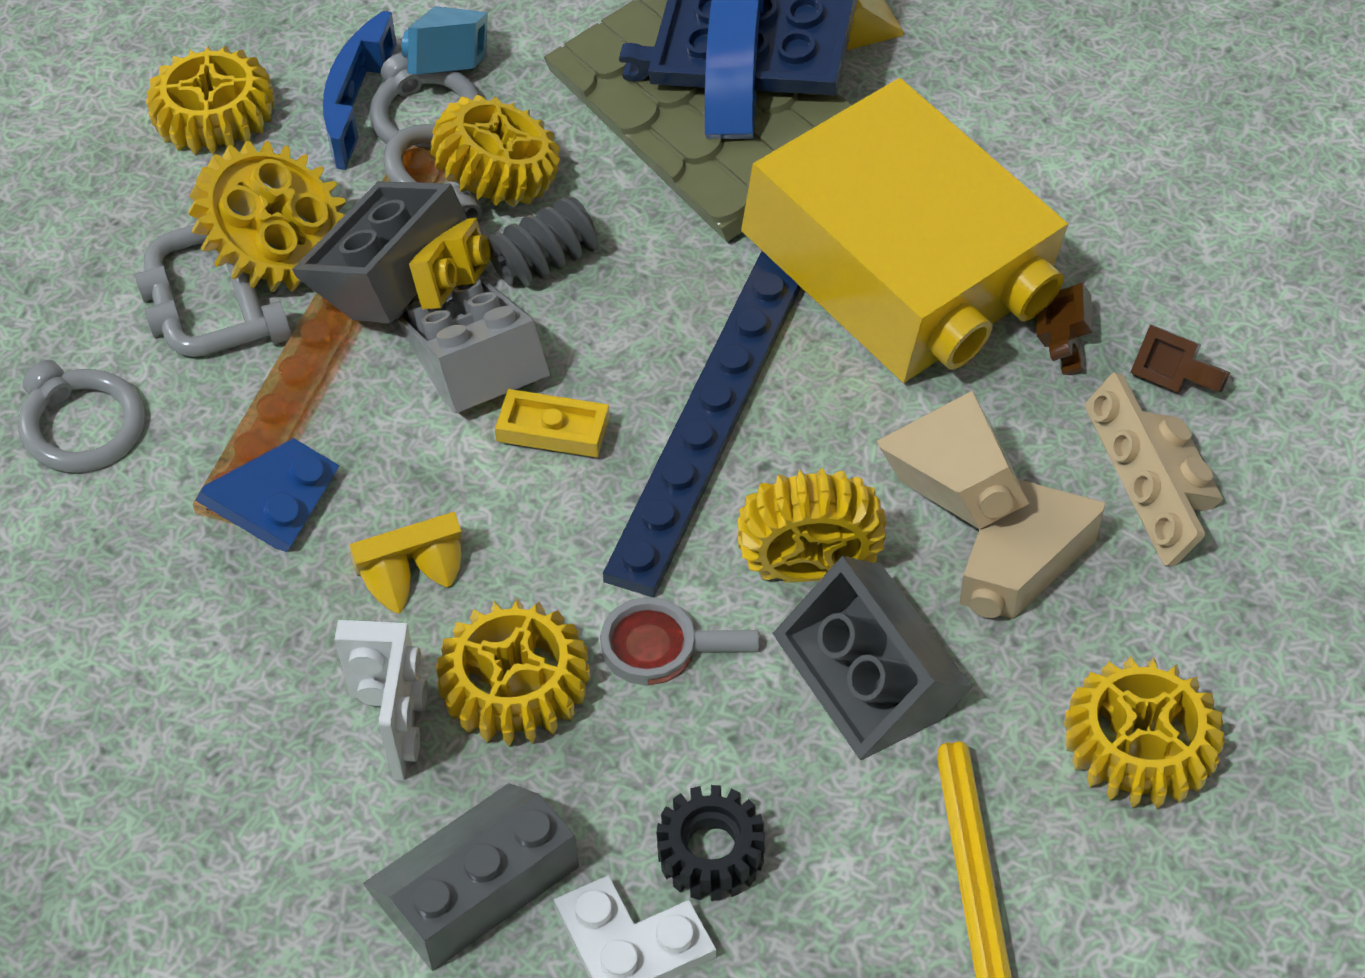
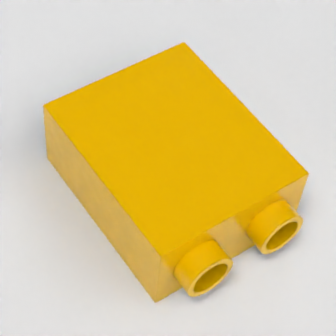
(905, 230)

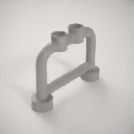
(164, 316)

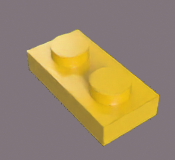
(552, 423)

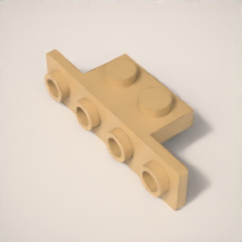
(1156, 468)

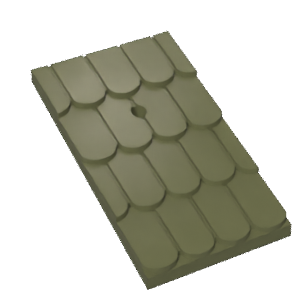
(668, 122)

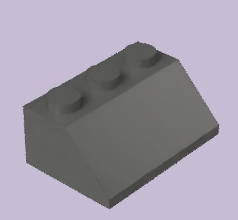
(368, 252)
(870, 657)
(475, 872)

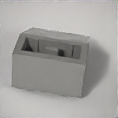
(474, 345)

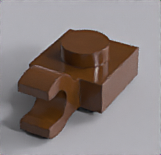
(1063, 323)
(1172, 360)

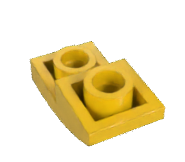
(450, 261)

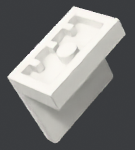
(385, 672)

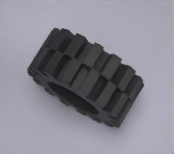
(711, 874)

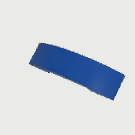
(361, 54)
(731, 69)

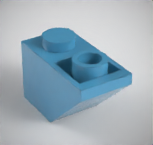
(445, 40)

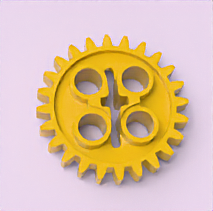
(266, 212)

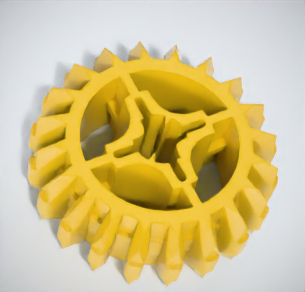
(210, 99)
(495, 150)
(808, 524)
(522, 684)
(1143, 759)

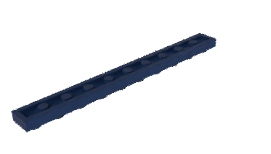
(702, 431)

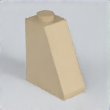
(956, 462)
(1028, 550)

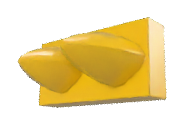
(385, 558)

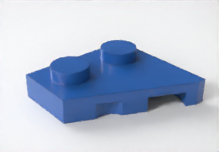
(272, 492)

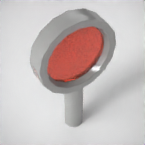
(655, 641)

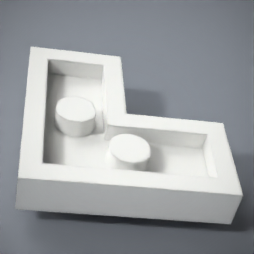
(618, 948)

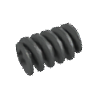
(541, 240)

